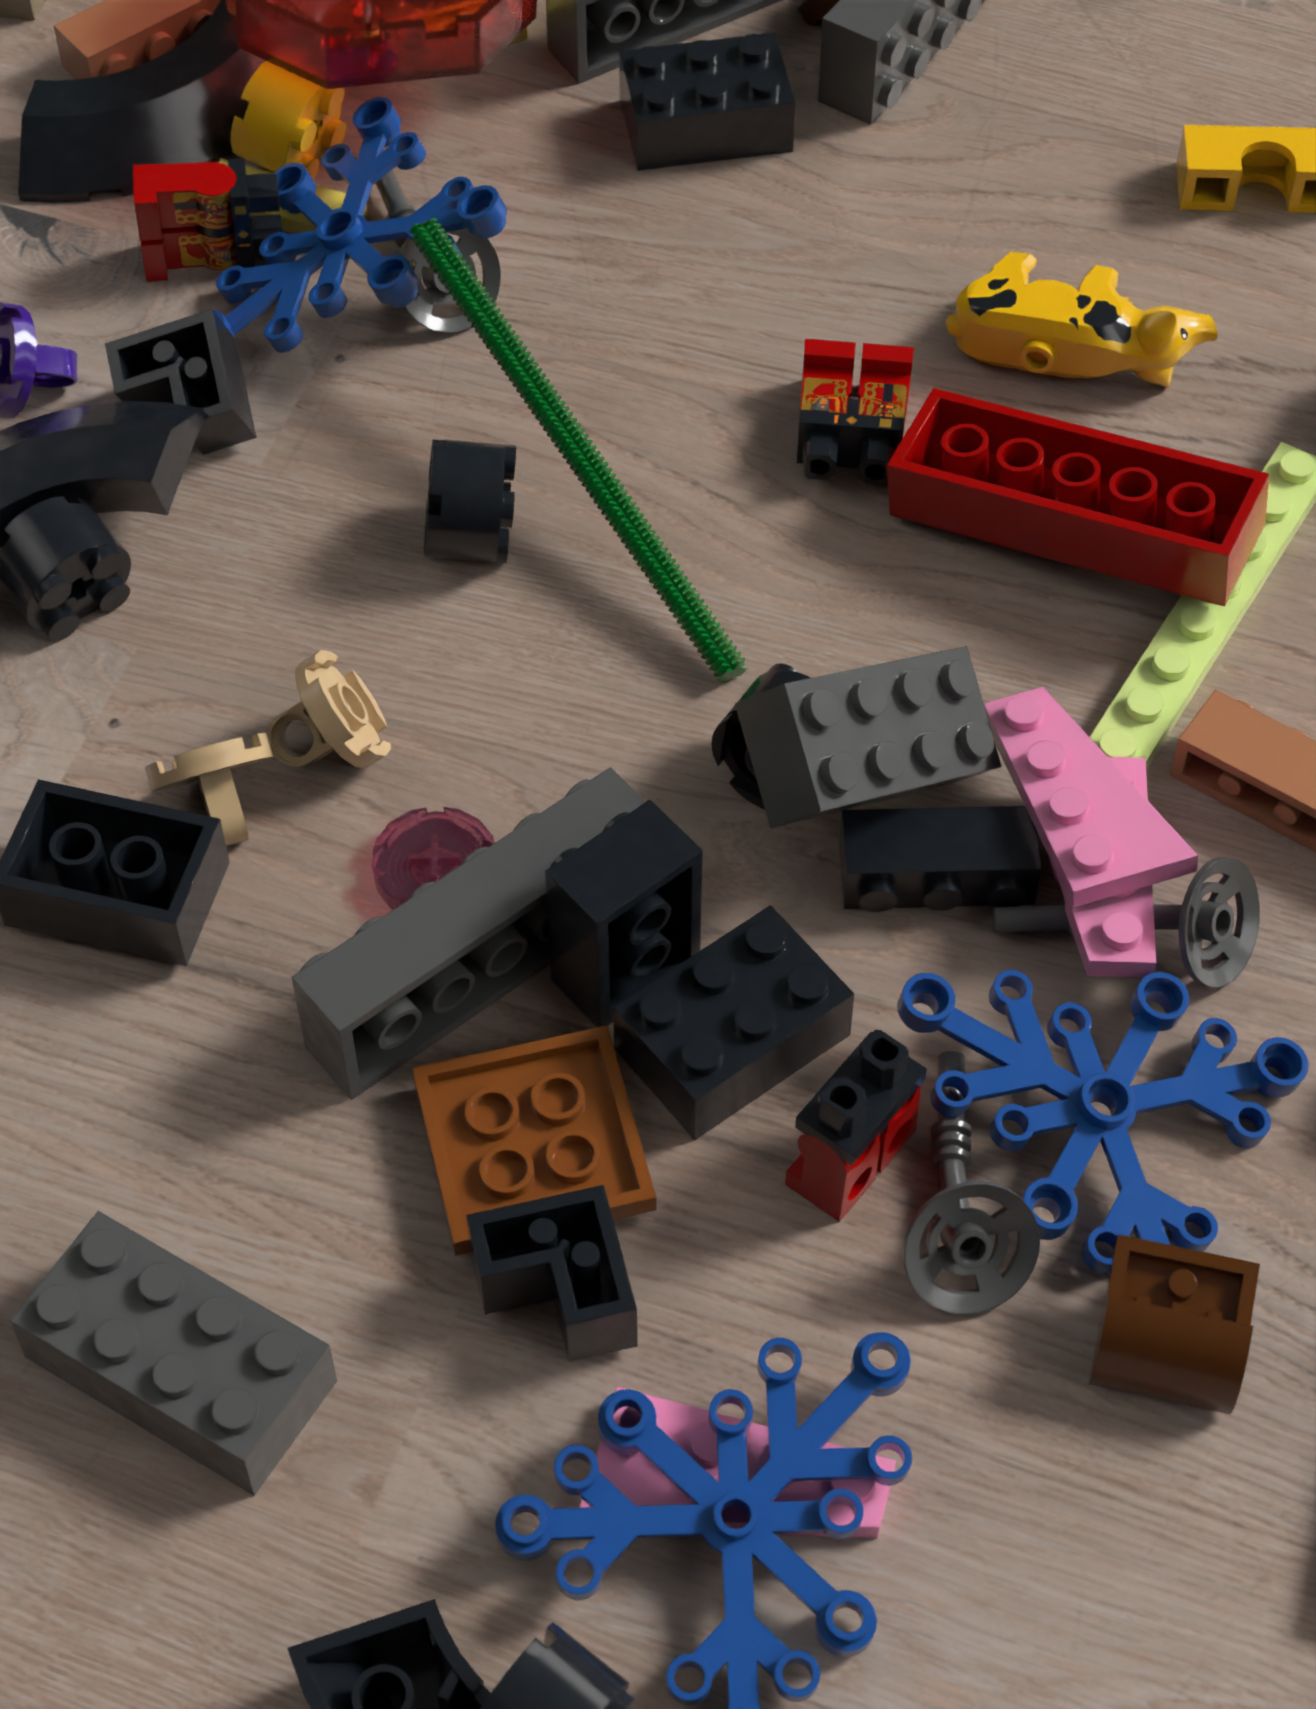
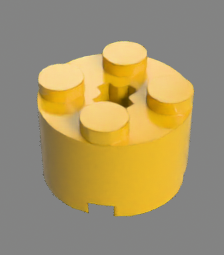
(287, 120)

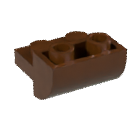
(1175, 1324)

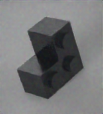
(189, 365)
(562, 1253)

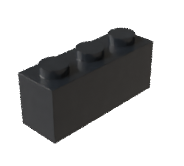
(938, 858)

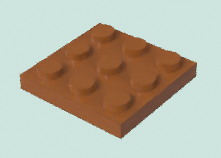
(532, 1128)

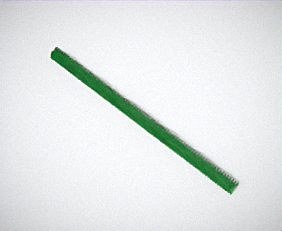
(578, 451)

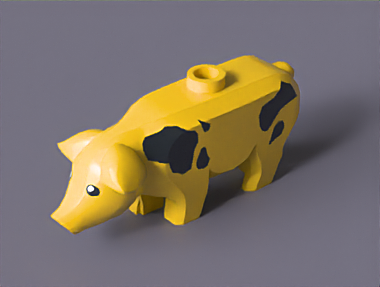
(1070, 329)

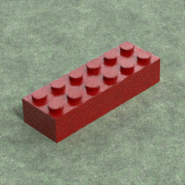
(1078, 495)

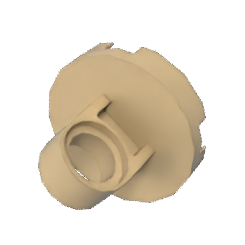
(336, 711)
(212, 770)

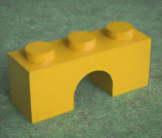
(1222, 158)

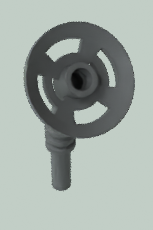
(468, 243)
(1194, 919)
(965, 1229)

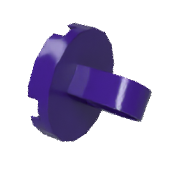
(28, 363)

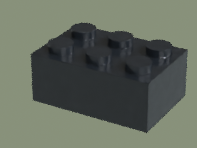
(706, 101)
(112, 872)
(623, 910)
(732, 1021)

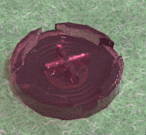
(423, 849)

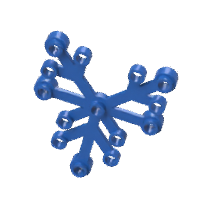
(346, 233)
(1030, 1066)
(793, 1456)

